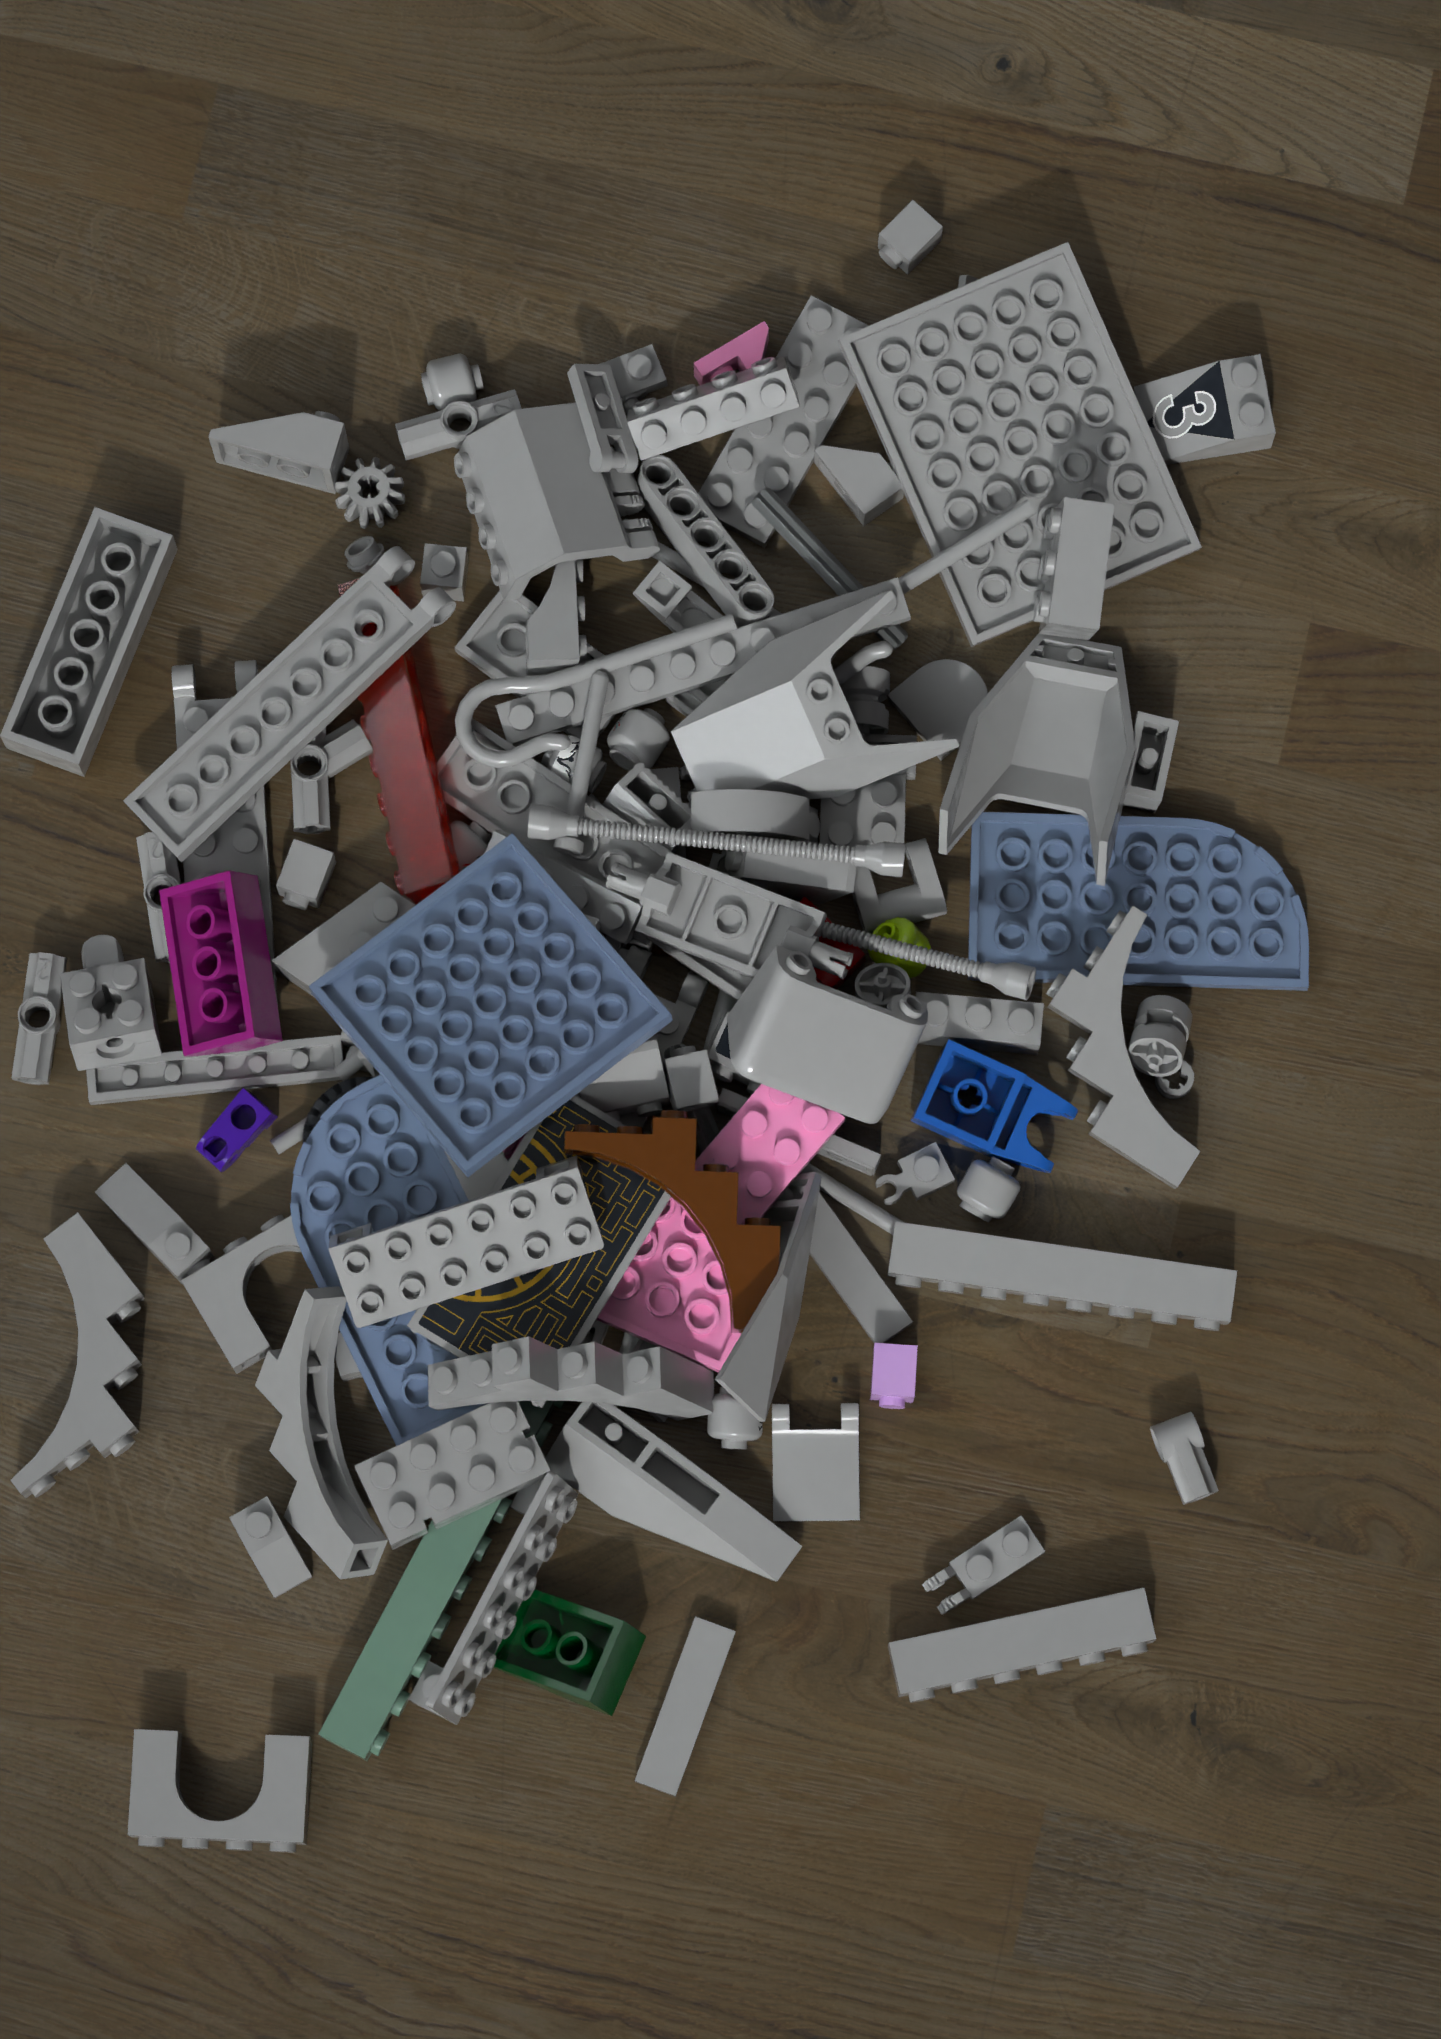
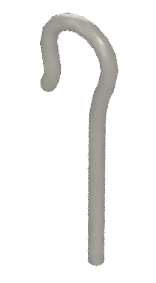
(928, 570)
(563, 678)

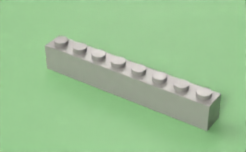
(1062, 1274)

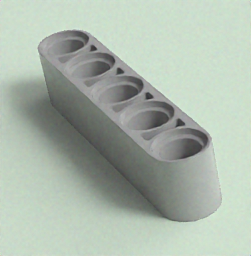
(703, 526)

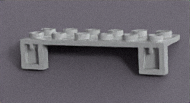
(466, 1245)
(452, 1688)

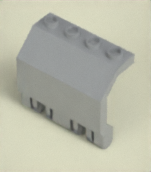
(543, 501)

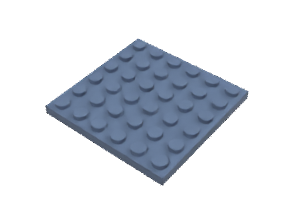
(490, 1004)

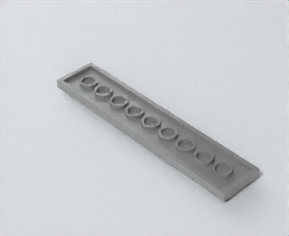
(503, 801)

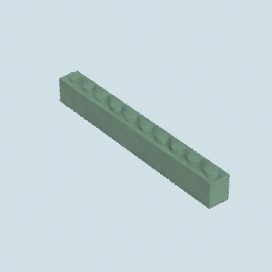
(415, 1617)

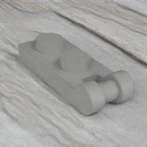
(603, 418)

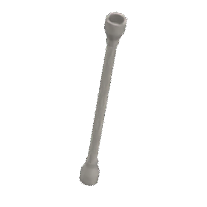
(551, 823)
(1010, 977)

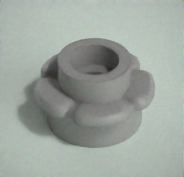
(363, 554)

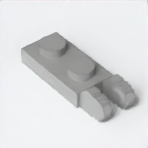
(988, 1563)

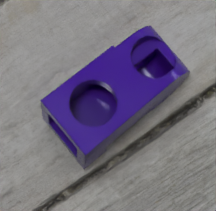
(235, 1130)

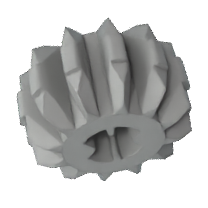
(367, 477)

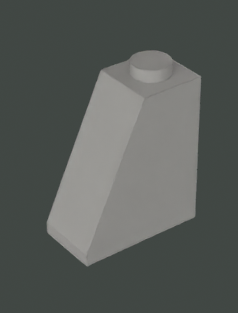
(793, 876)

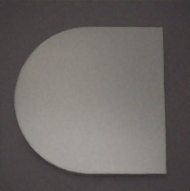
(939, 699)

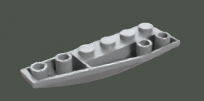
(662, 1491)

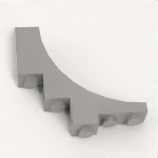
(1093, 1004)
(584, 1373)
(91, 1415)
(308, 1443)

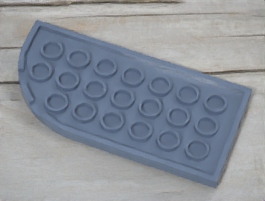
(1210, 899)
(380, 1168)

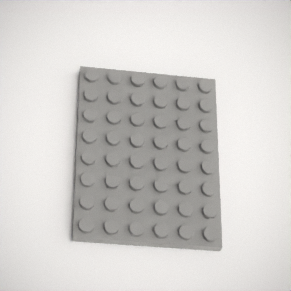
(1007, 402)

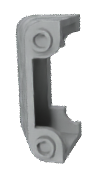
(822, 1040)

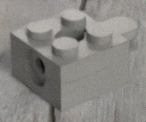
(109, 1007)

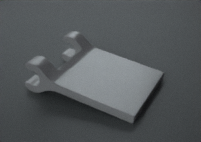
(815, 1468)

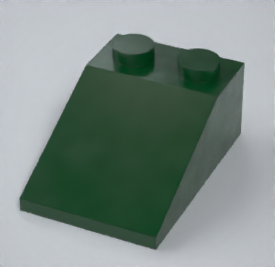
(570, 1651)

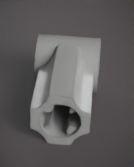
(1181, 1446)

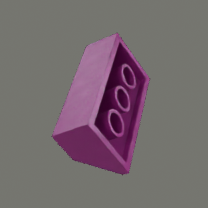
(220, 964)

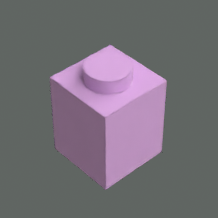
(893, 1374)

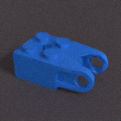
(1003, 1110)

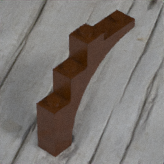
(667, 1158)

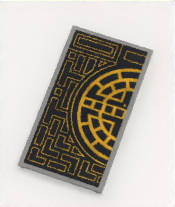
(567, 1297)

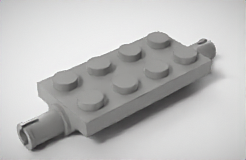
(724, 917)

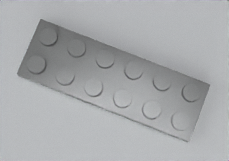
(782, 447)

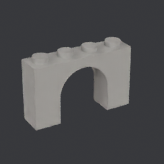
(221, 1291)
(274, 1818)

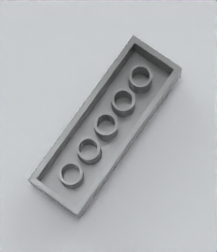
(89, 641)

